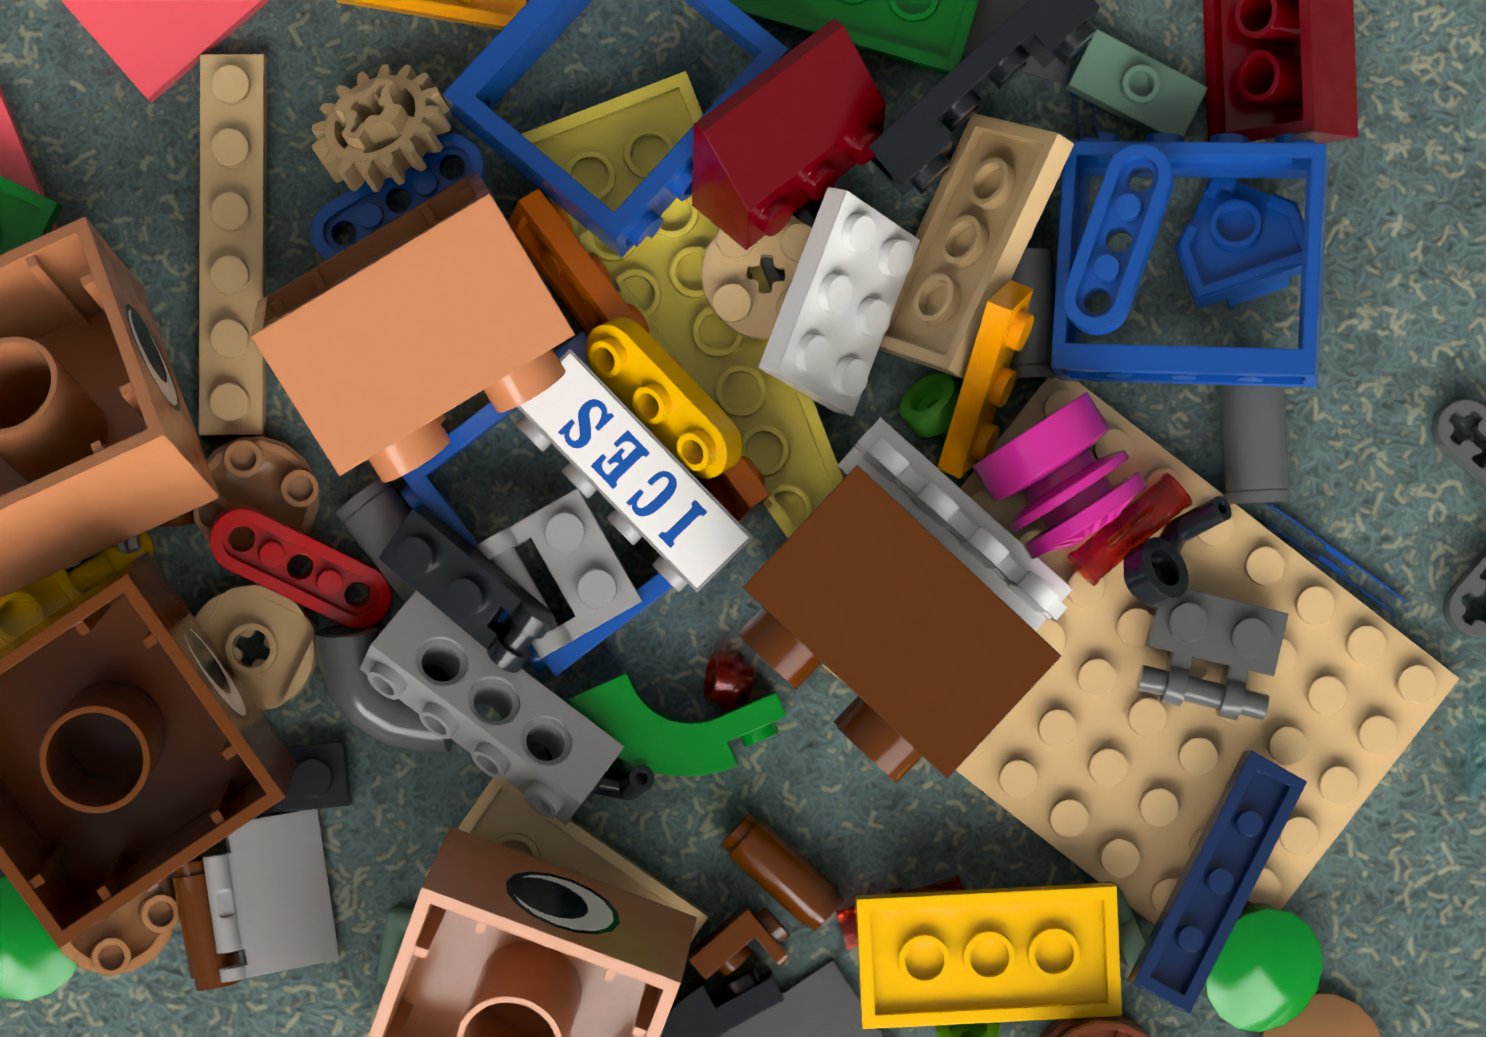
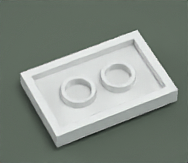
(839, 302)

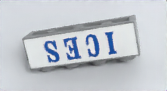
(635, 474)

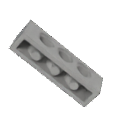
(527, 709)

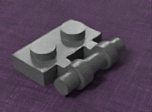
(1219, 632)

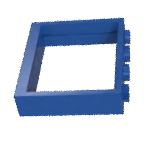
(513, 54)
(1223, 157)
(423, 491)

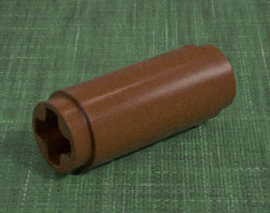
(782, 871)
(197, 928)

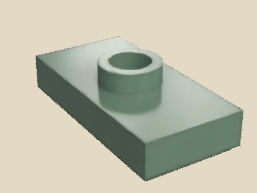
(1135, 86)

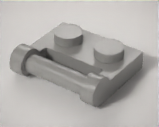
(578, 561)

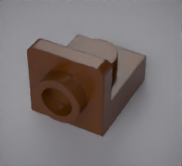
(727, 945)

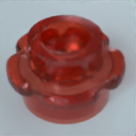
(727, 679)

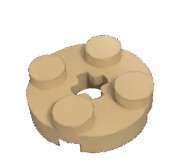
(735, 296)
(287, 634)

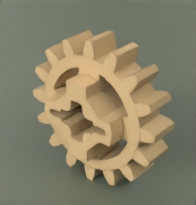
(381, 128)

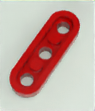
(319, 588)

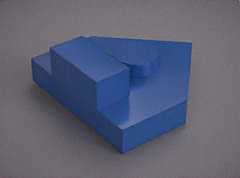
(1240, 244)

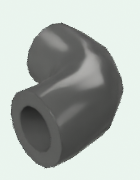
(389, 721)

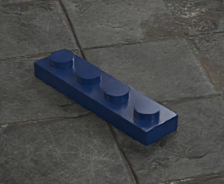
(1217, 881)

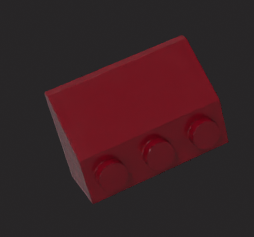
(1281, 69)
(786, 137)

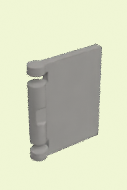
(272, 896)

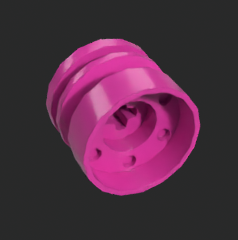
(1060, 477)

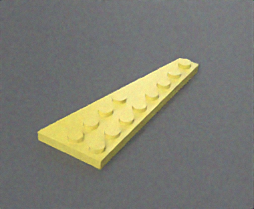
(610, 154)

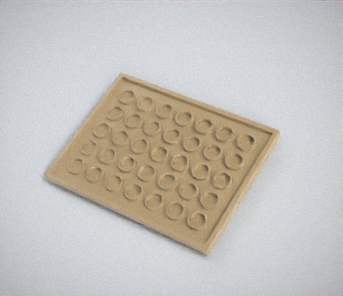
(1135, 779)

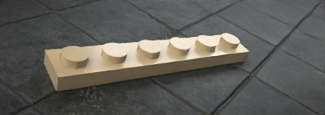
(232, 243)

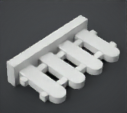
(959, 524)

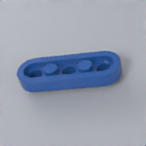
(370, 209)
(1114, 212)

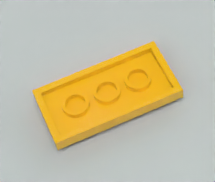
(988, 955)

